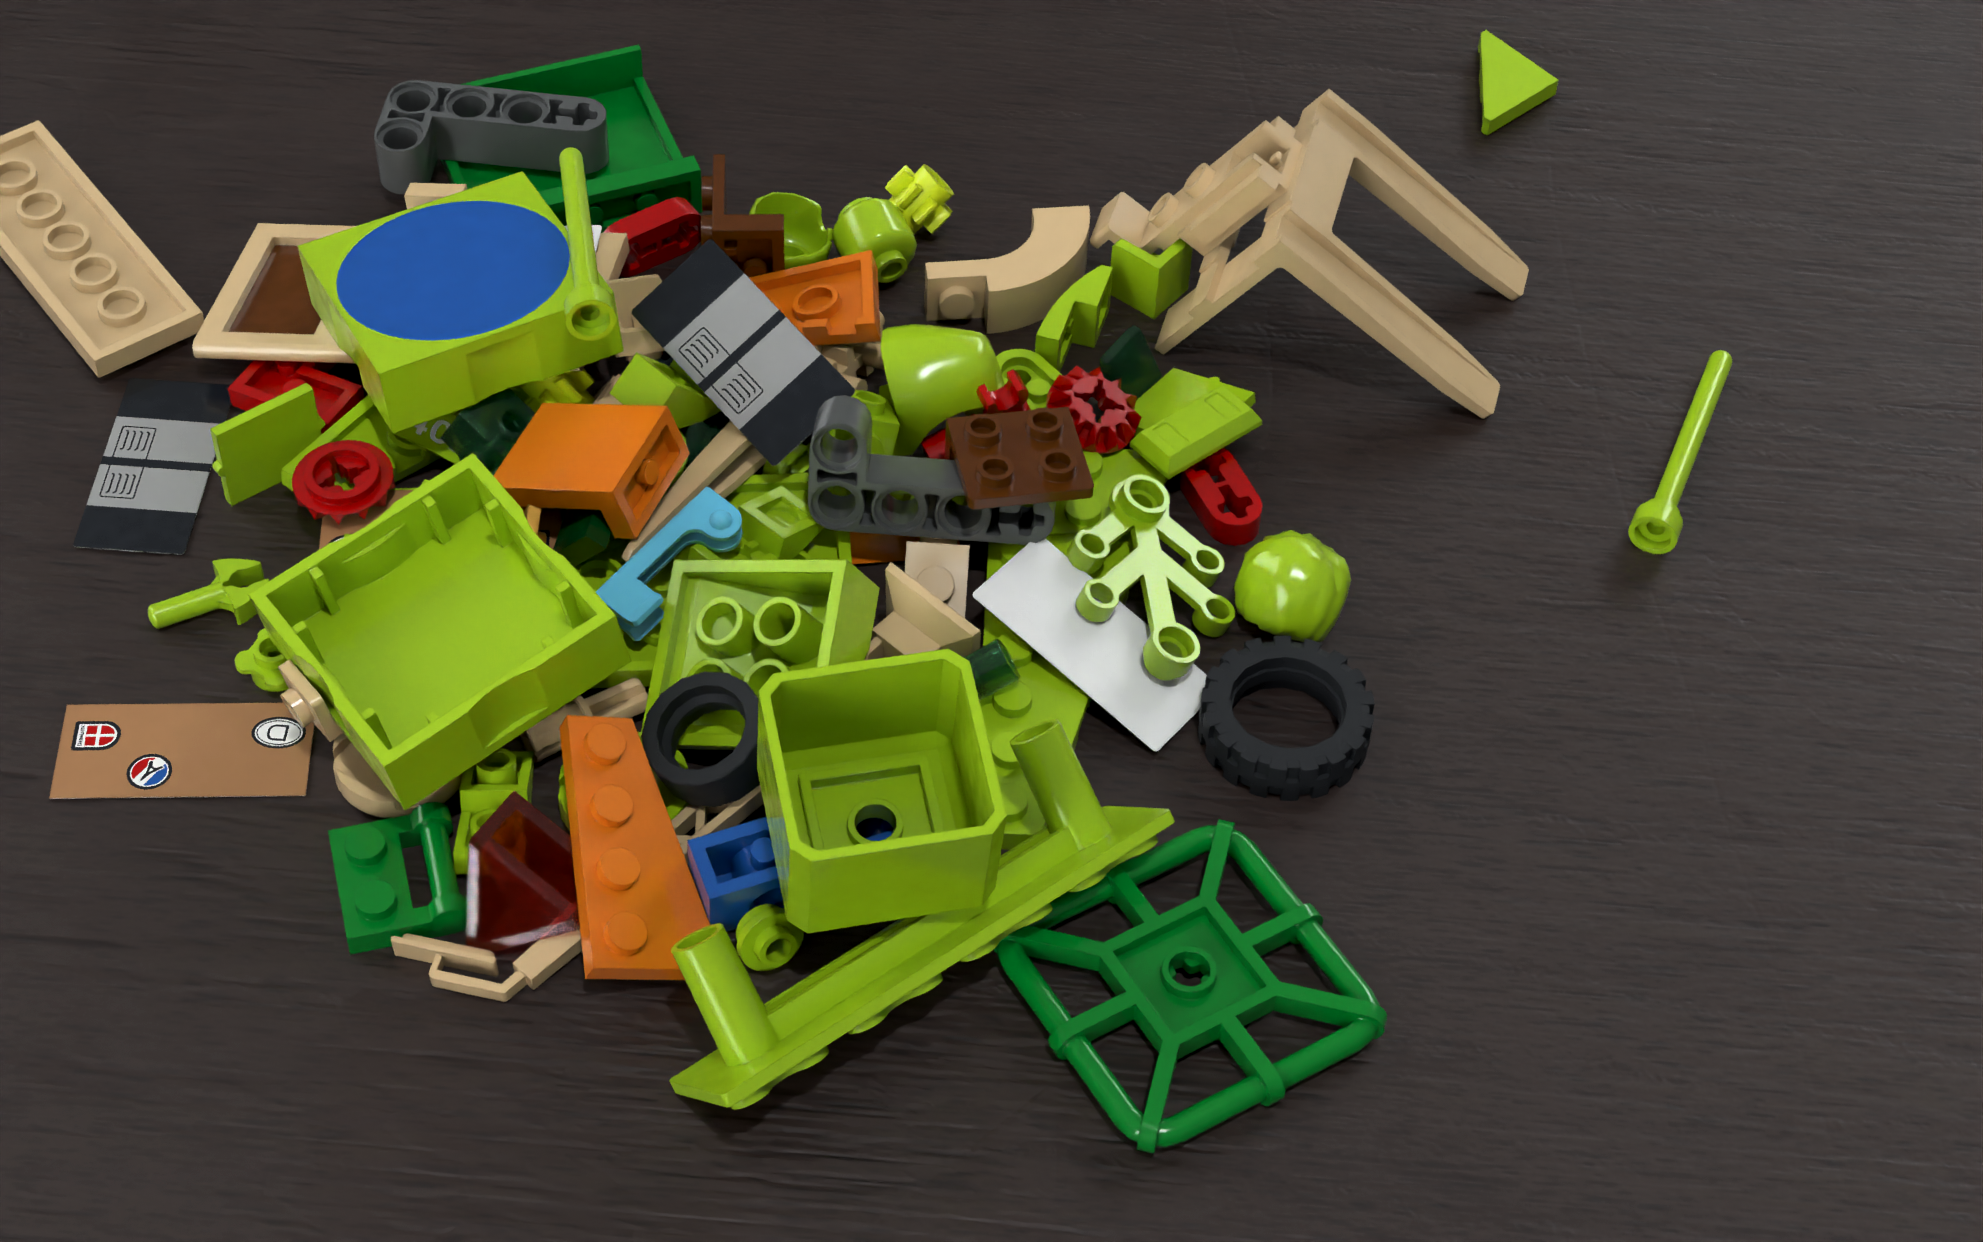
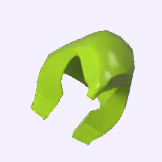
(934, 377)

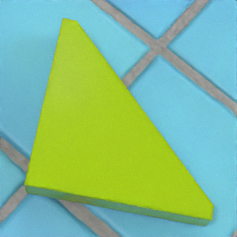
(1509, 83)

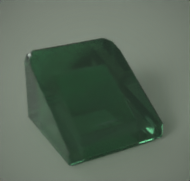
(1132, 361)

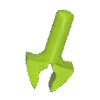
(220, 594)

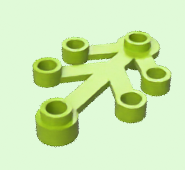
(1142, 507)

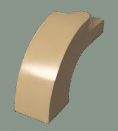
(1016, 286)

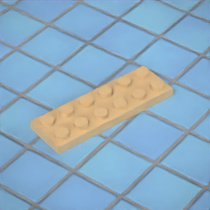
(84, 257)

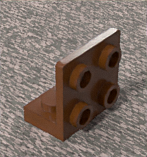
(749, 240)
(1018, 458)

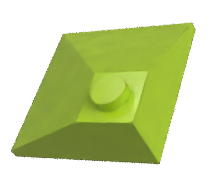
(757, 623)

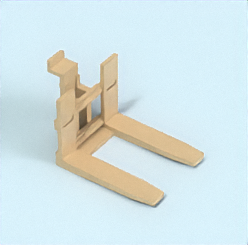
(1302, 181)

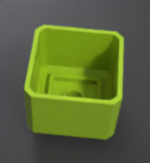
(887, 744)

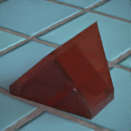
(519, 879)

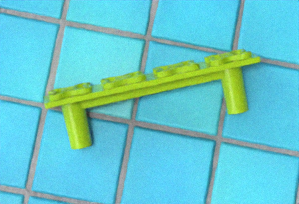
(857, 990)

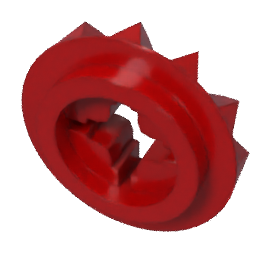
(1116, 424)
(358, 464)

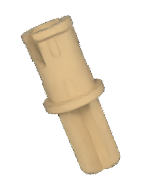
(618, 701)

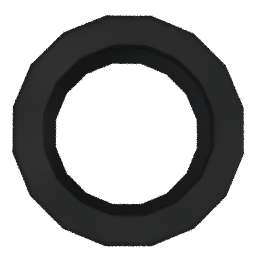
(678, 709)

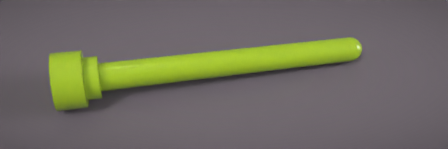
(588, 307)
(1658, 521)

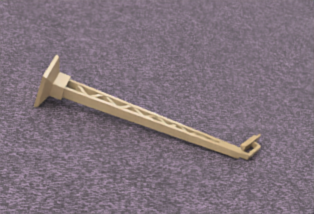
(913, 624)

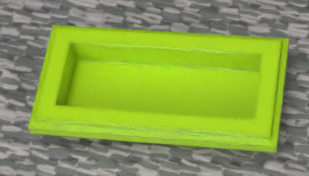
(1195, 431)

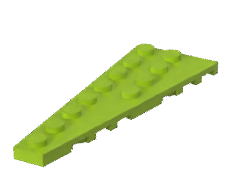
(1043, 690)

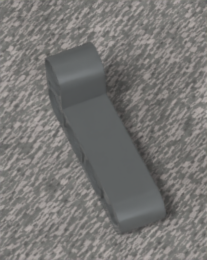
(483, 126)
(927, 479)

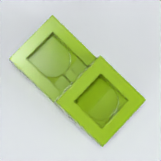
(1076, 316)
(772, 529)

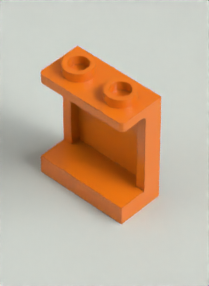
(596, 460)

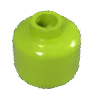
(877, 227)

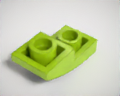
(485, 789)

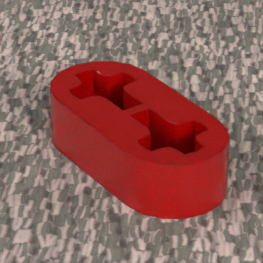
(658, 234)
(1230, 490)

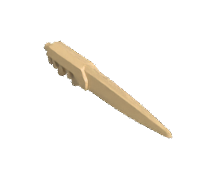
(733, 458)

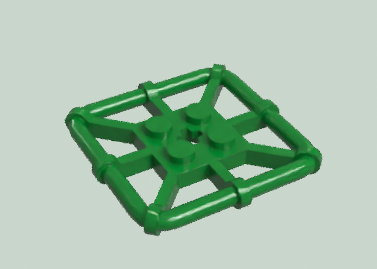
(1181, 1017)

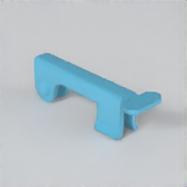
(703, 521)

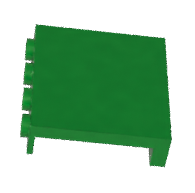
(642, 152)

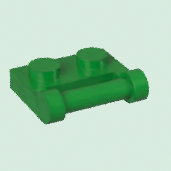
(375, 881)

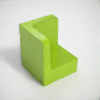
(1150, 280)

